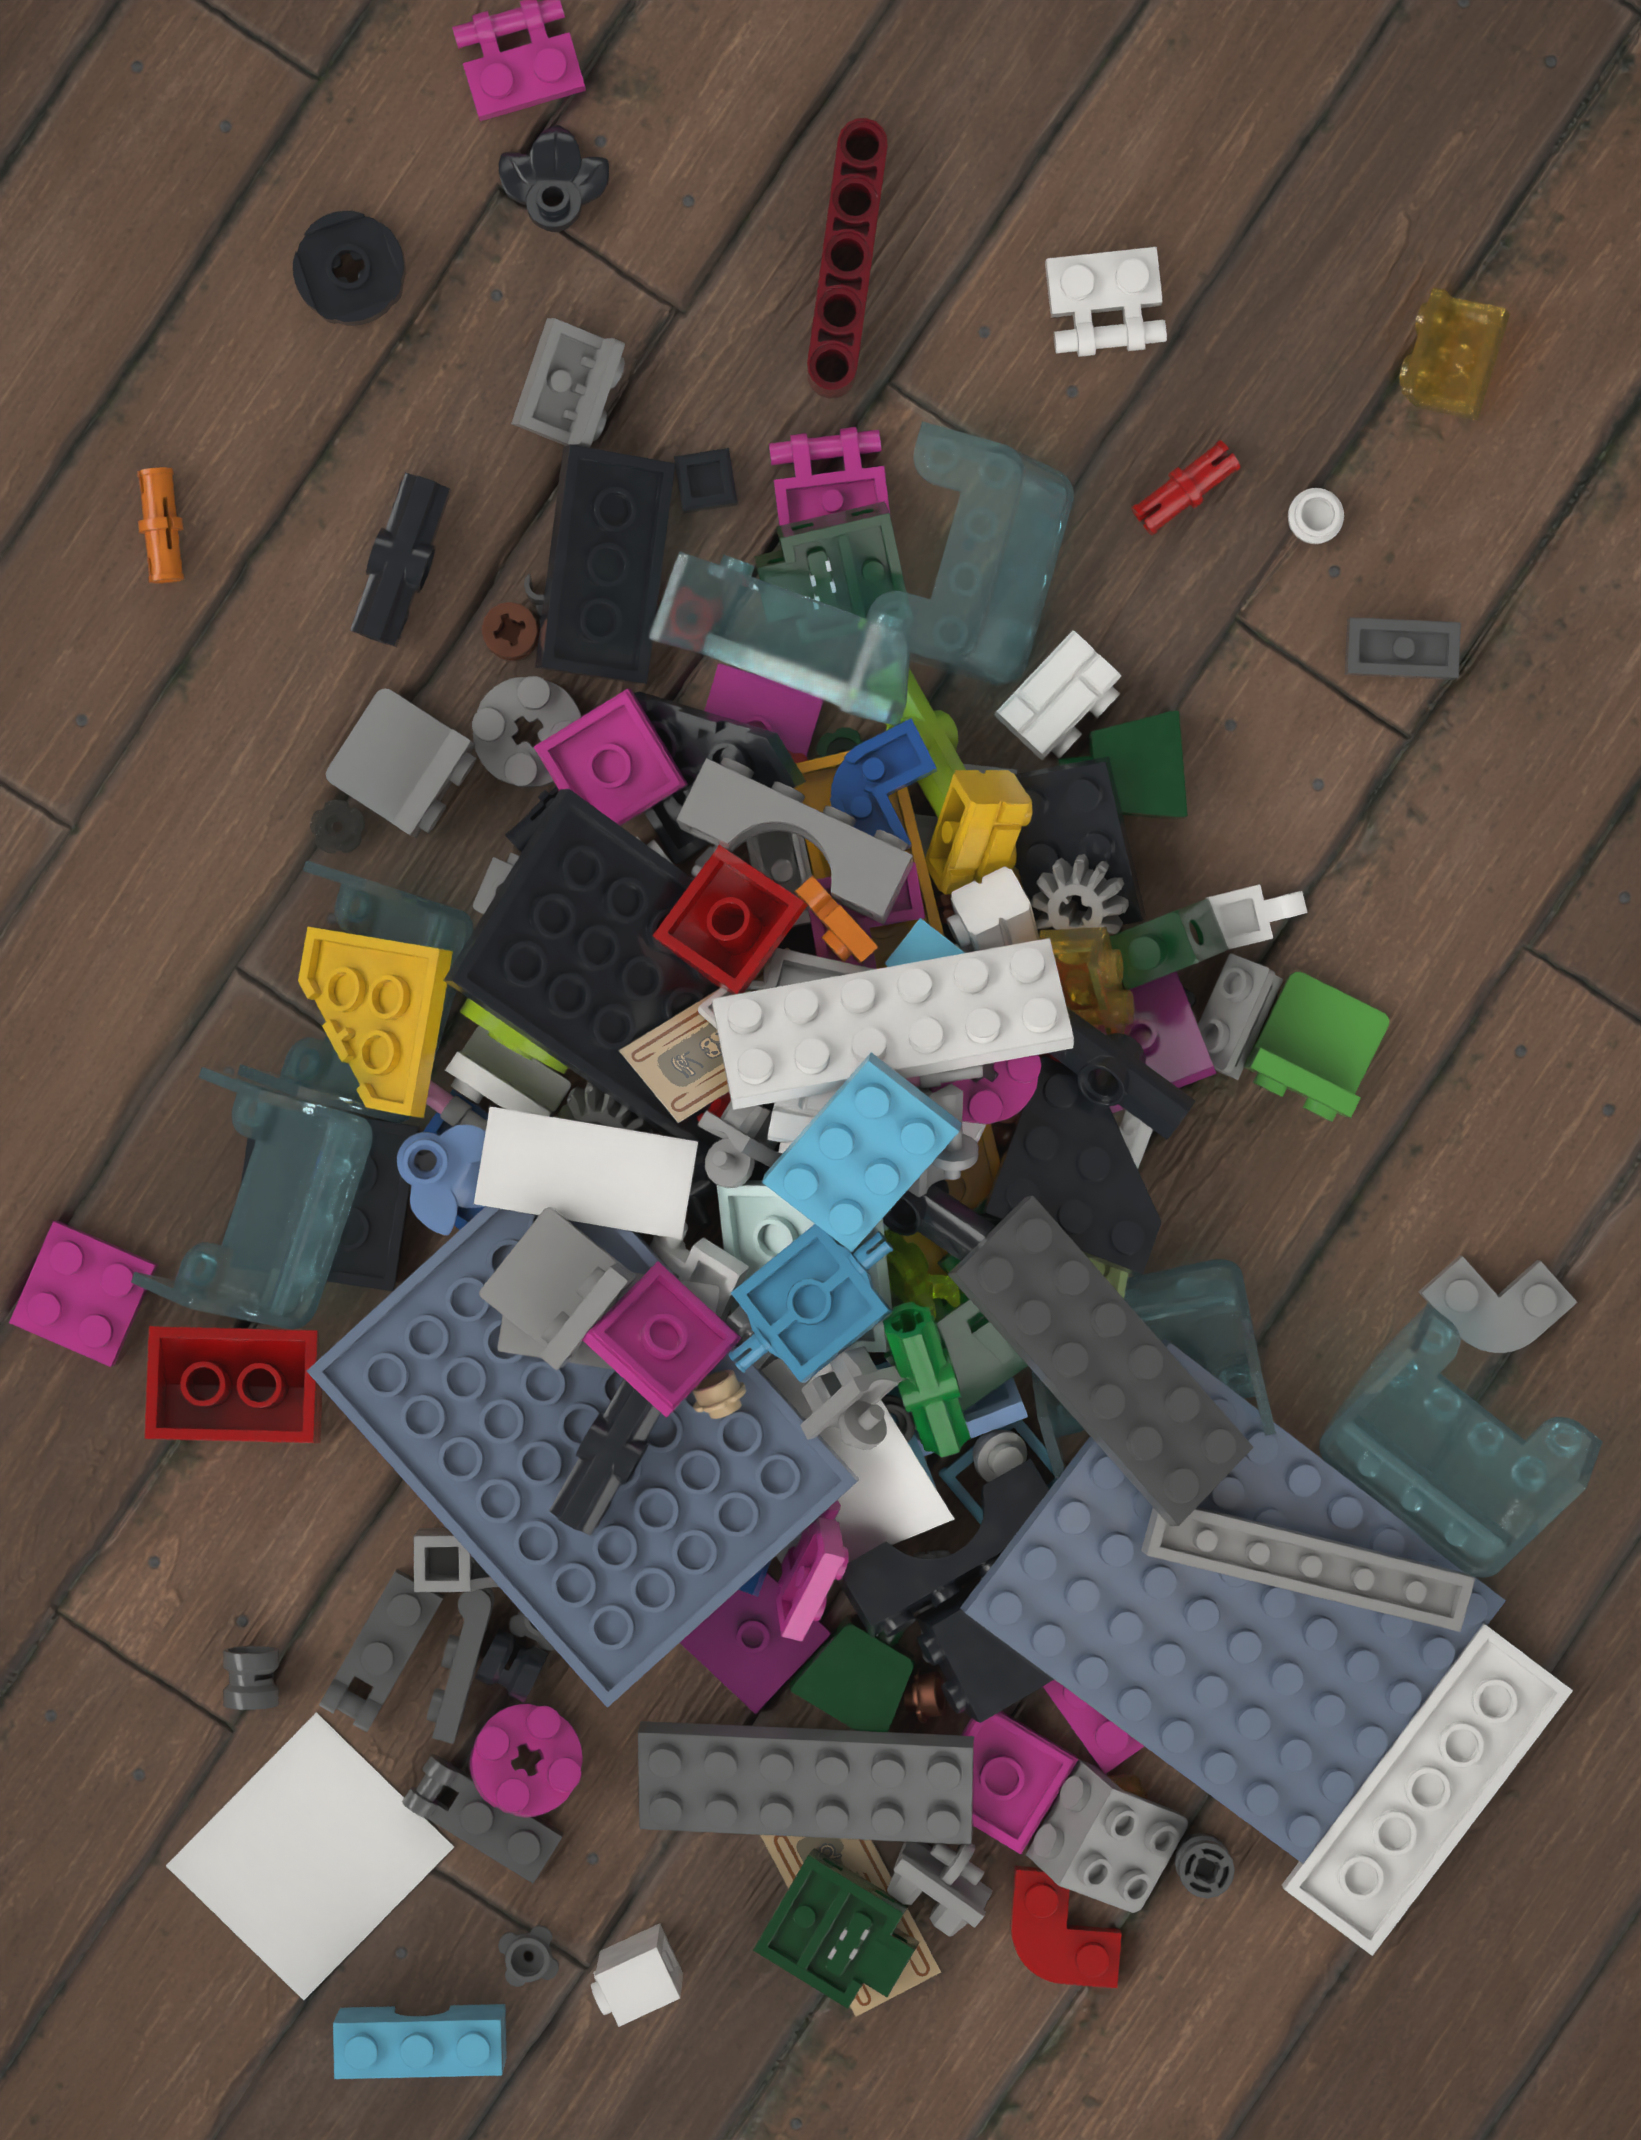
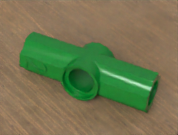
(928, 1379)

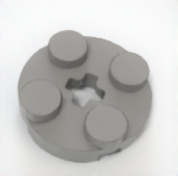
(496, 725)

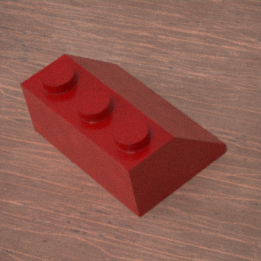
(232, 1385)

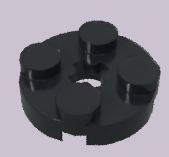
(320, 253)

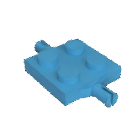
(811, 1302)

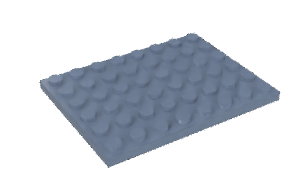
(499, 1433)
(1228, 1680)

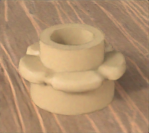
(719, 1394)

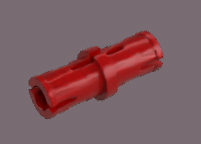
(1186, 487)

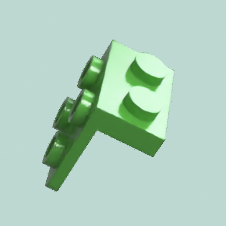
(1317, 1046)

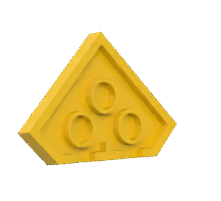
(379, 1011)

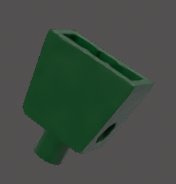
(1144, 764)
(1167, 943)
(856, 1676)

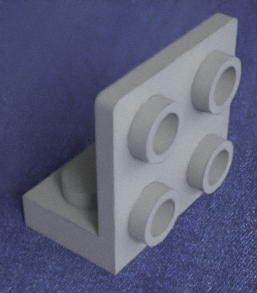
(556, 1286)

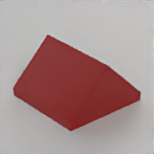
(729, 921)

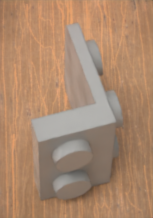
(401, 762)
(1106, 1840)

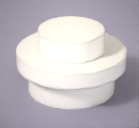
(1315, 516)
(998, 1453)

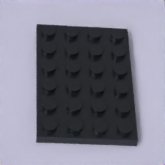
(575, 954)

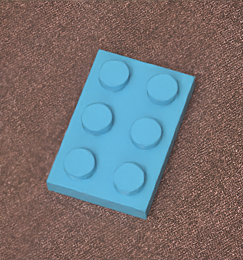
(861, 1152)

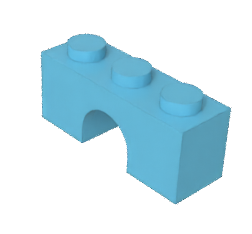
(391, 2045)

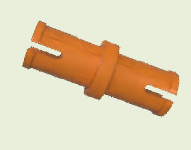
(160, 525)

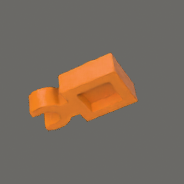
(843, 933)

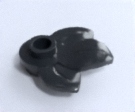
(553, 171)

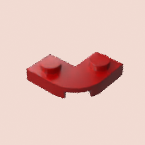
(1051, 1946)

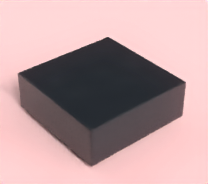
(705, 480)

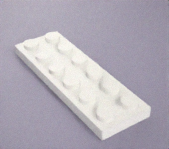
(909, 1015)
(1428, 1789)

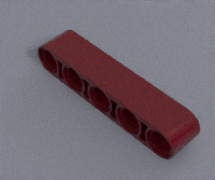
(852, 232)

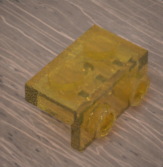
(1453, 354)
(1092, 976)

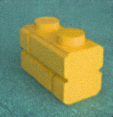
(977, 828)

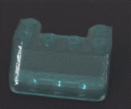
(993, 561)
(1447, 1460)

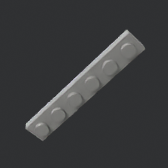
(1313, 1566)

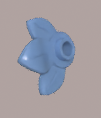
(450, 1182)

